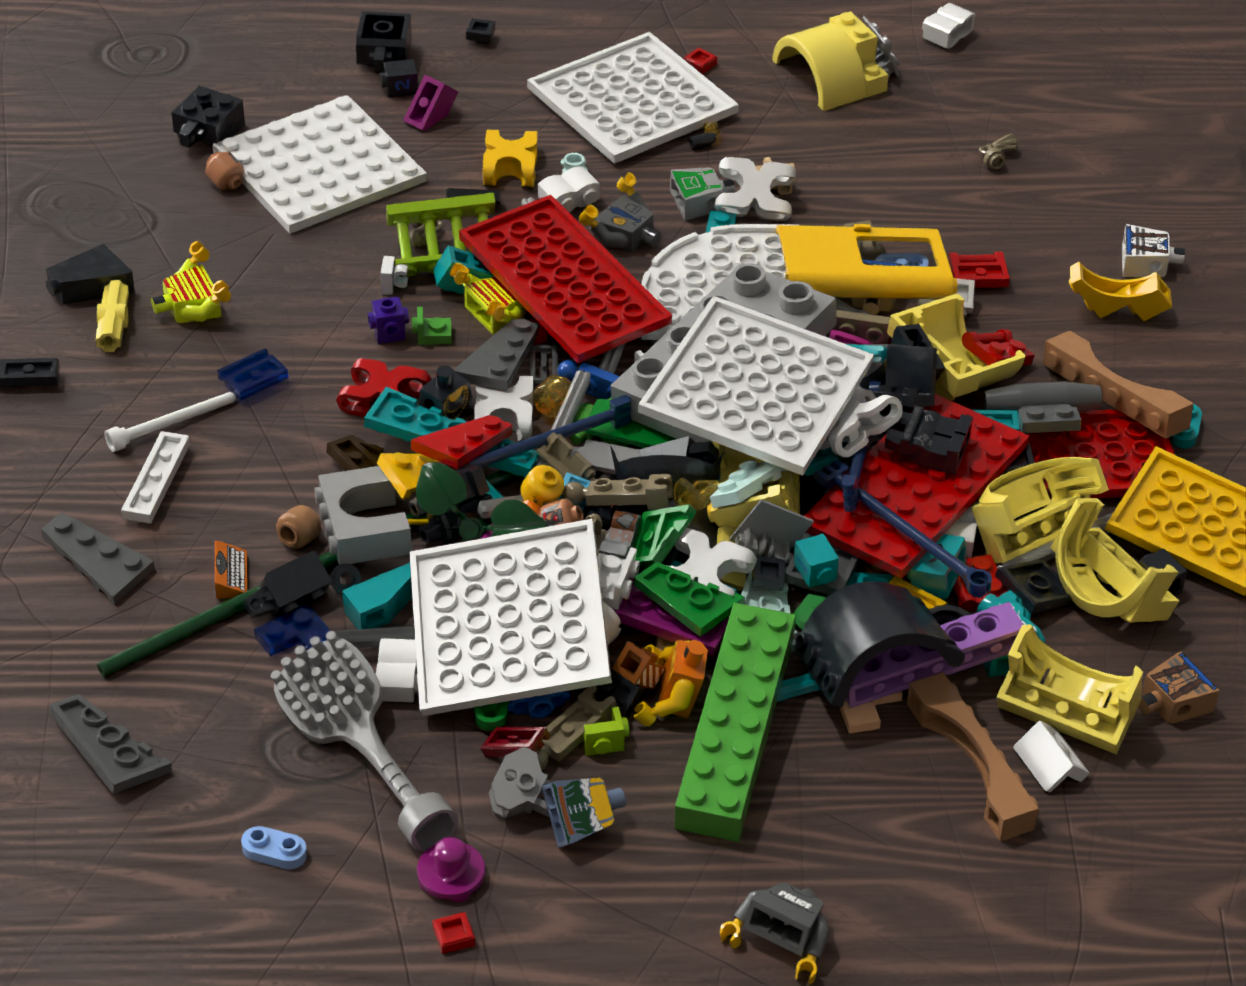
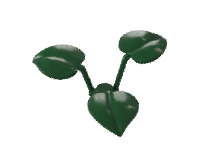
(443, 487)

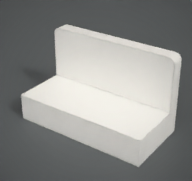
(1049, 756)

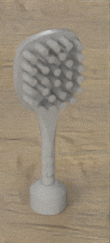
(334, 698)

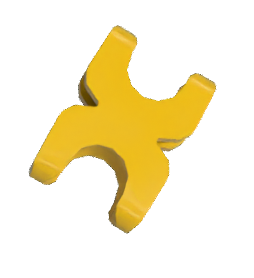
(510, 158)

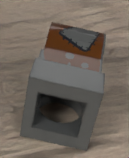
(621, 534)

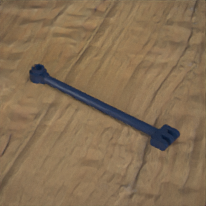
(618, 416)
(851, 481)
(977, 580)

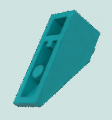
(446, 262)

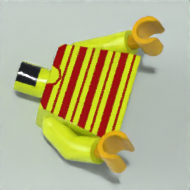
(191, 292)
(487, 299)

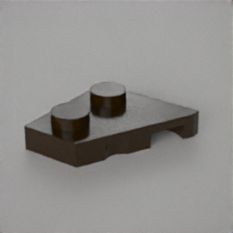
(354, 453)

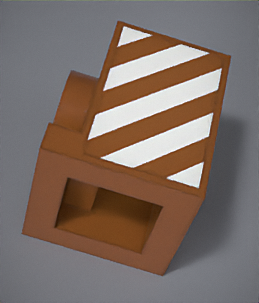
(639, 666)

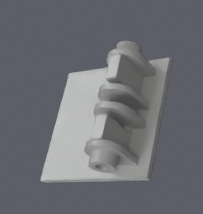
(884, 58)
(771, 531)

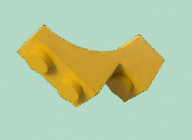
(1144, 295)

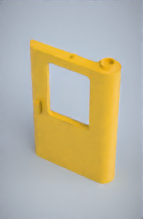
(833, 264)

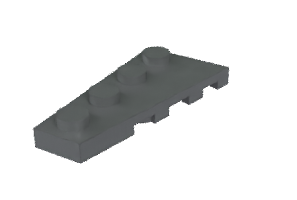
(500, 356)
(102, 559)
(107, 747)

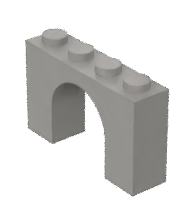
(355, 537)

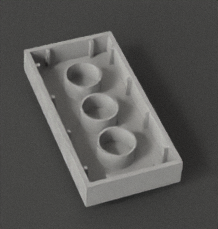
(748, 287)

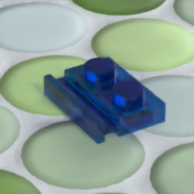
(252, 374)

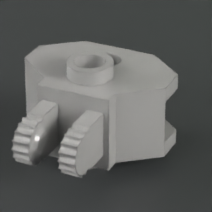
(524, 787)

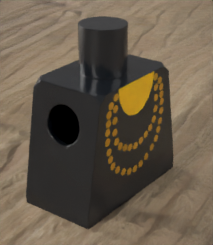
(448, 393)

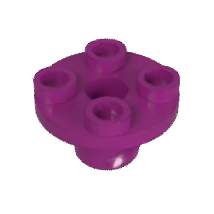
(450, 870)

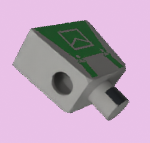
(697, 190)

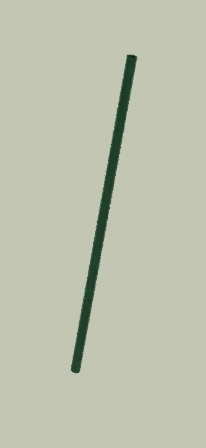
(225, 609)

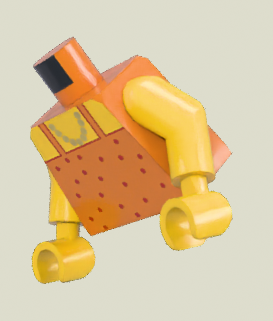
(679, 683)

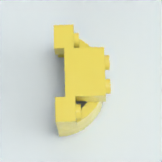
(840, 59)
(944, 327)

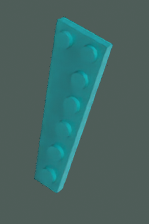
(403, 418)

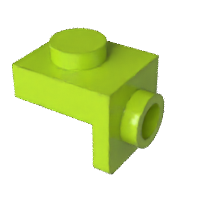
(606, 736)

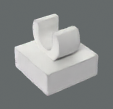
(390, 275)

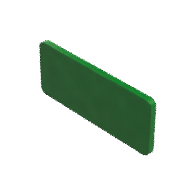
(632, 434)

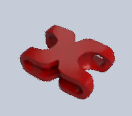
(371, 385)

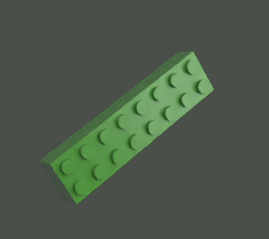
(735, 723)

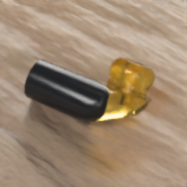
(707, 138)

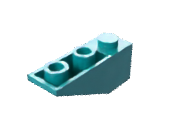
(379, 598)

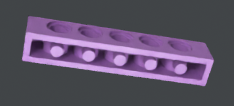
(979, 636)

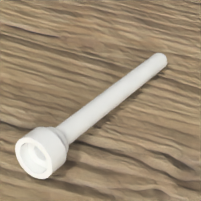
(118, 438)

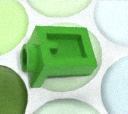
(431, 330)

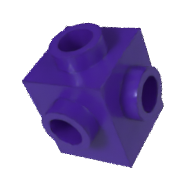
(386, 314)

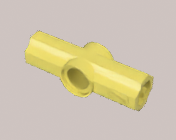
(112, 316)

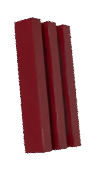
(509, 739)

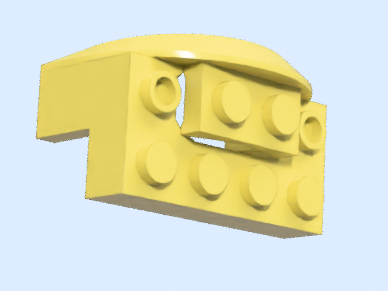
(1025, 491)
(1140, 593)
(1072, 694)

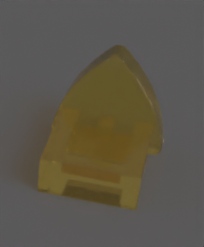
(696, 495)

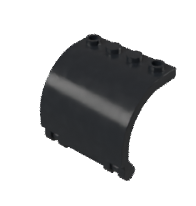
(859, 625)

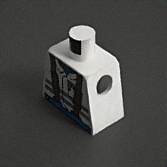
(1147, 252)

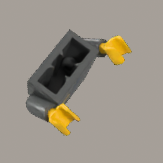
(625, 222)
(785, 918)

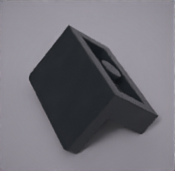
(623, 691)

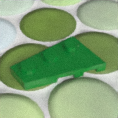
(690, 602)

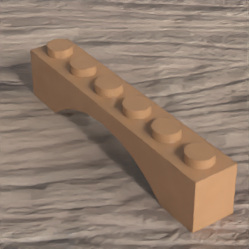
(1152, 407)
(941, 709)

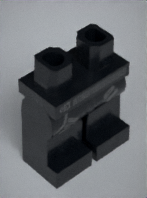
(930, 439)
(446, 526)

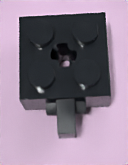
(382, 38)
(207, 117)

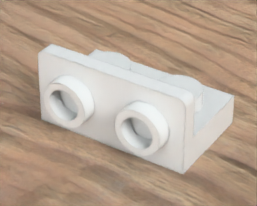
(616, 577)

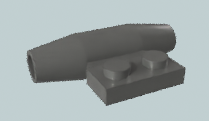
(1046, 404)

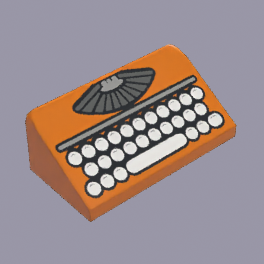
(230, 570)

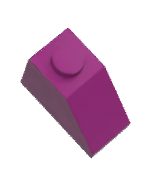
(430, 103)

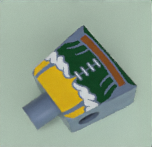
(580, 807)

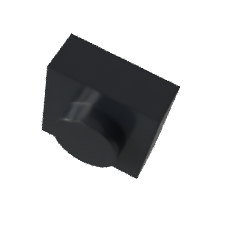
(480, 30)
(769, 573)

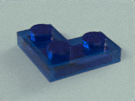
(291, 629)

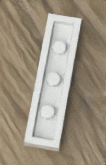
(155, 477)

